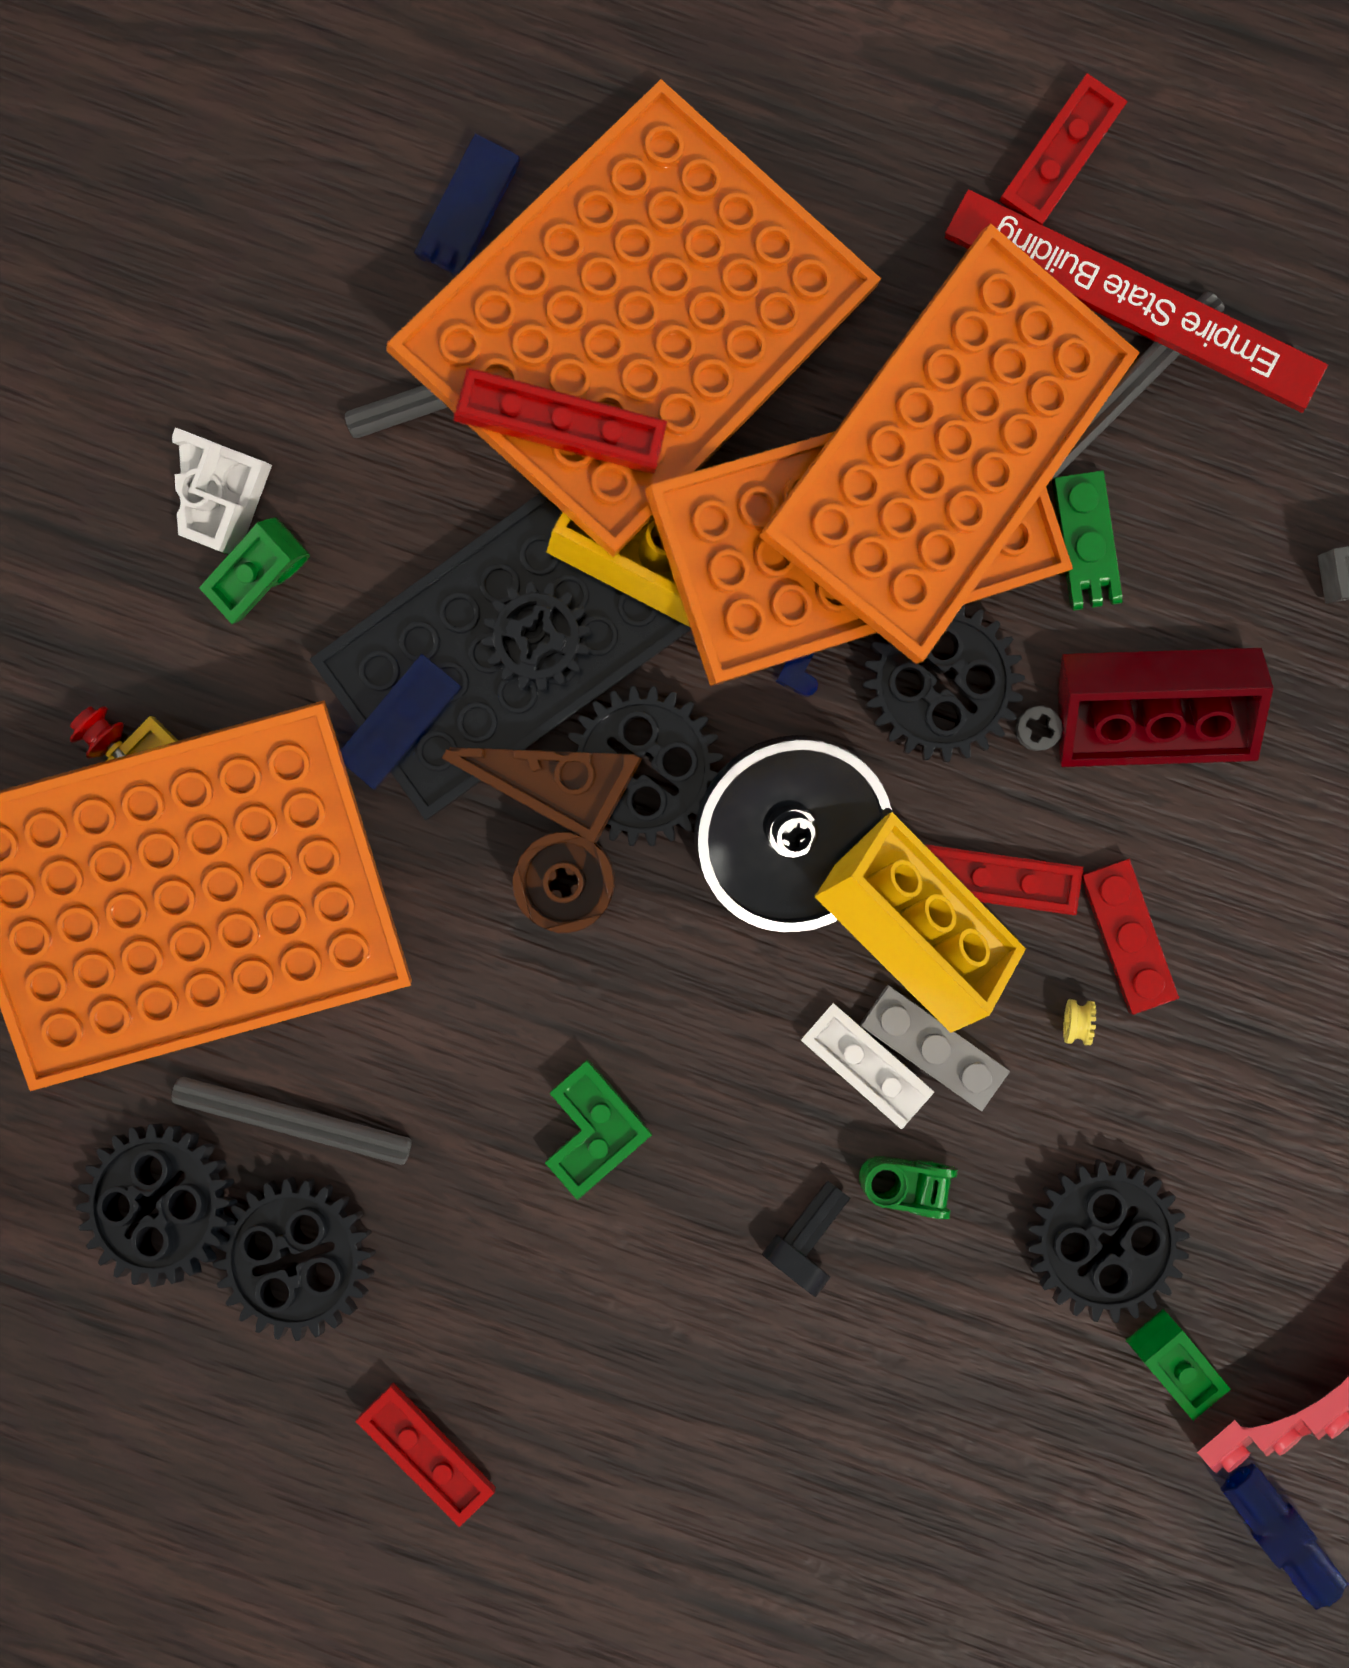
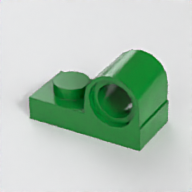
(253, 567)
(1178, 1364)

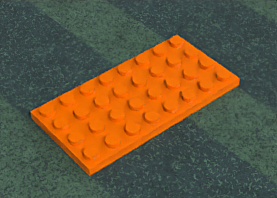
(950, 444)
(755, 604)

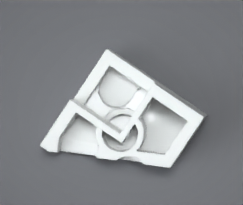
(216, 491)

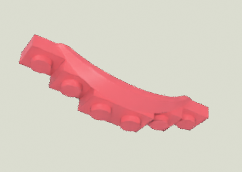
(1324, 1417)

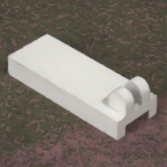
(867, 1066)

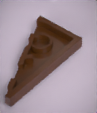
(563, 786)

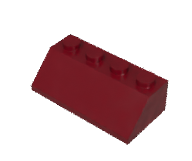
(1163, 707)

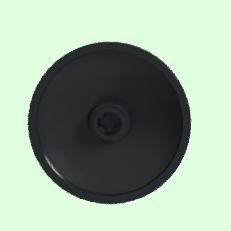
(781, 824)

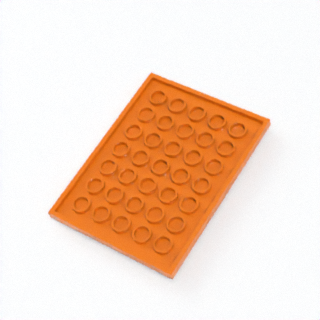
(647, 284)
(187, 897)

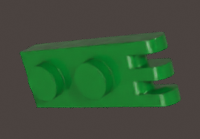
(1088, 537)

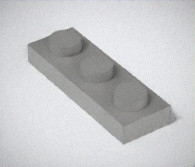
(934, 1048)

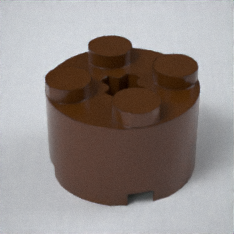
(550, 906)

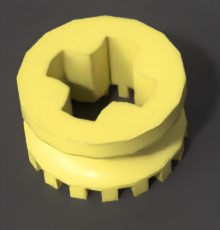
(1078, 1022)

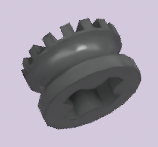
(1024, 733)

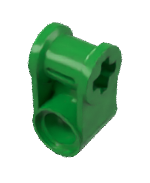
(918, 1186)

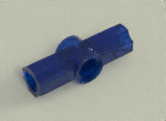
(1284, 1536)

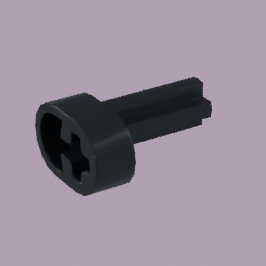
(791, 1251)

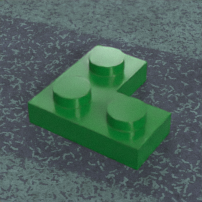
(607, 1130)

